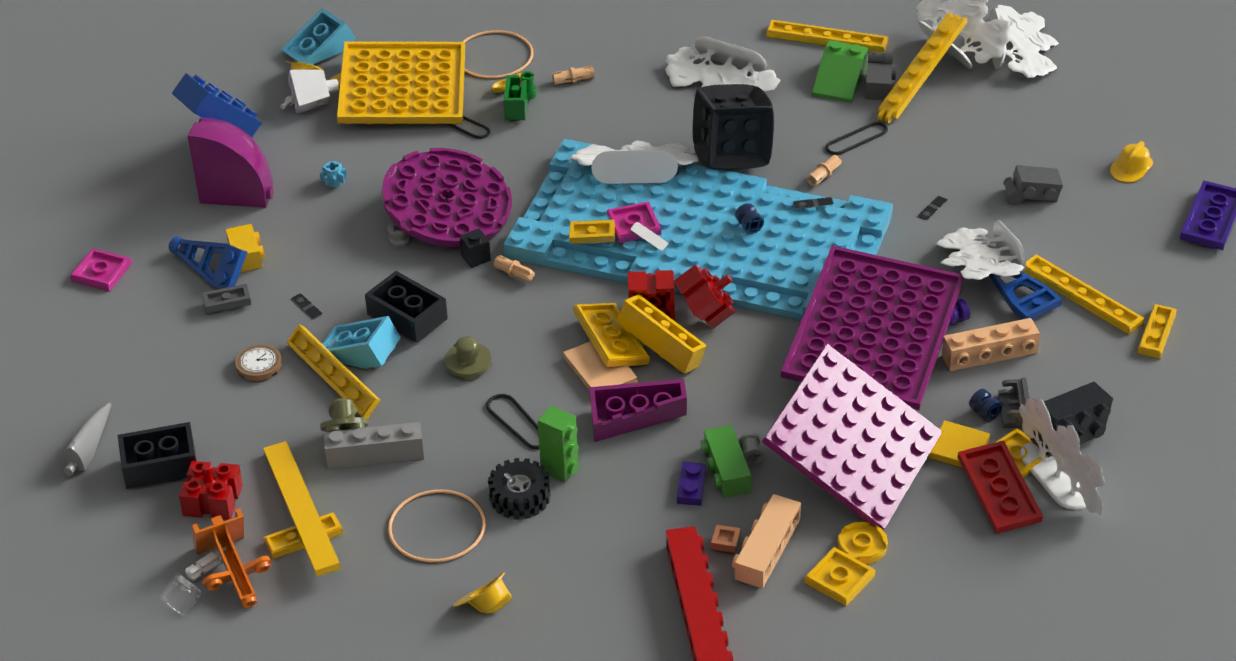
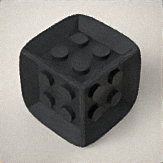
(733, 126)

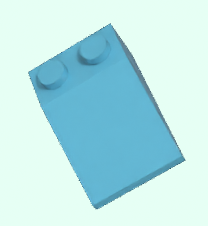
(319, 39)
(363, 342)

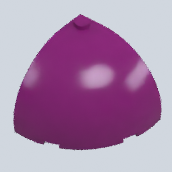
(228, 165)

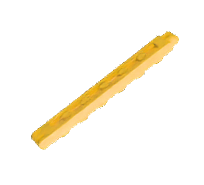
(921, 67)

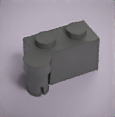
(880, 75)
(1033, 184)

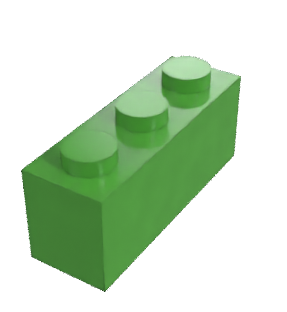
(558, 443)
(726, 461)

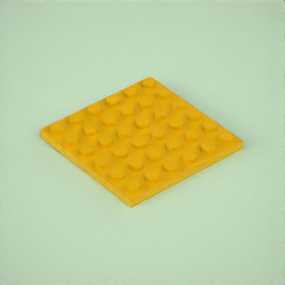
(402, 83)

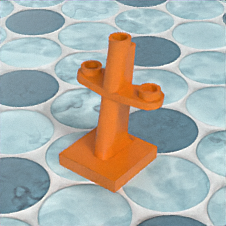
(222, 535)

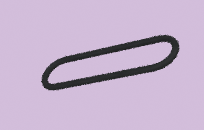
(469, 133)
(860, 143)

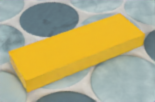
(1157, 331)
(288, 540)

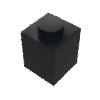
(475, 248)

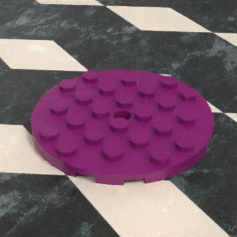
(416, 202)

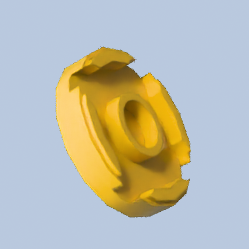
(863, 542)

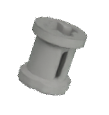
(752, 452)

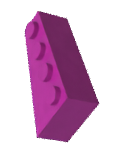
(635, 406)

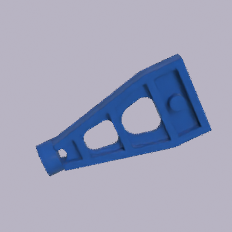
(228, 267)
(1031, 306)

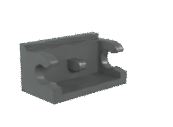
(1012, 401)

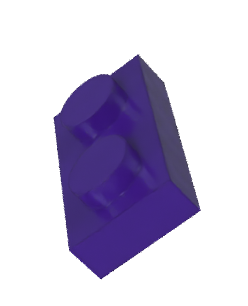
(691, 483)

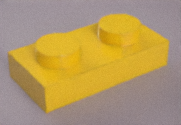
(592, 231)

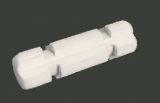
(204, 565)

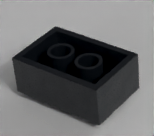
(408, 304)
(1084, 408)
(156, 454)

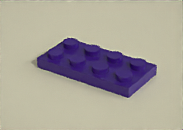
(1211, 216)

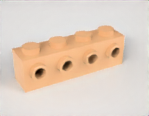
(990, 344)
(767, 541)

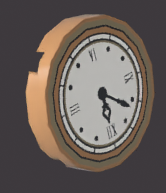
(258, 362)

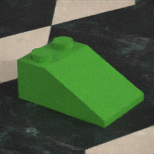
(840, 71)

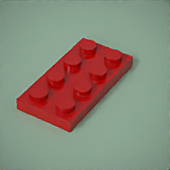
(1000, 487)

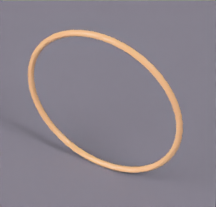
(502, 32)
(441, 559)

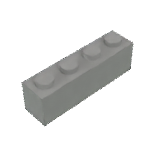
(373, 445)

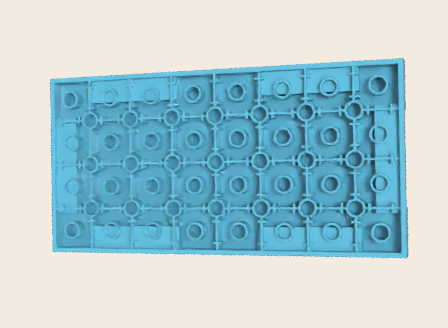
(696, 215)

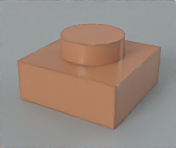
(725, 538)

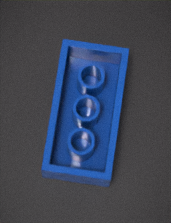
(210, 103)

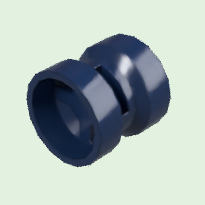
(749, 218)
(985, 404)

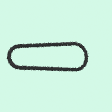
(505, 424)

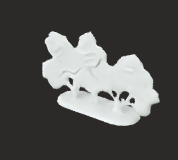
(991, 34)
(1026, 40)
(684, 72)
(634, 162)
(981, 259)
(1067, 474)

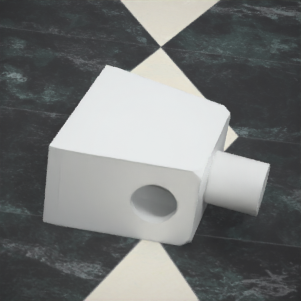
(310, 89)

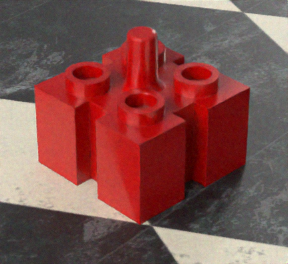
(656, 289)
(706, 295)
(210, 490)

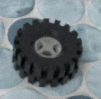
(519, 488)

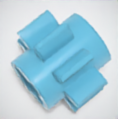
(333, 174)

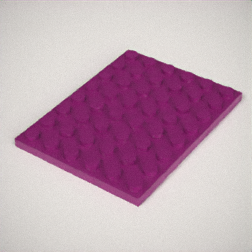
(879, 317)

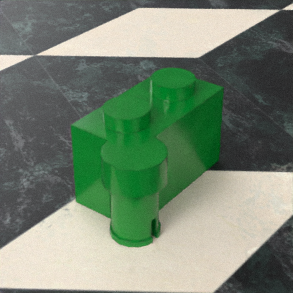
(517, 96)

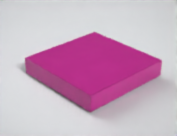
(628, 215)
(100, 269)

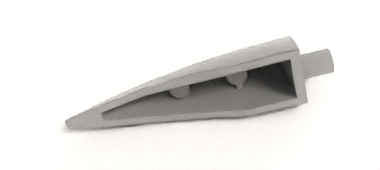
(84, 443)

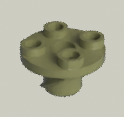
(467, 359)
(343, 416)

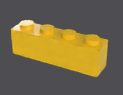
(661, 334)

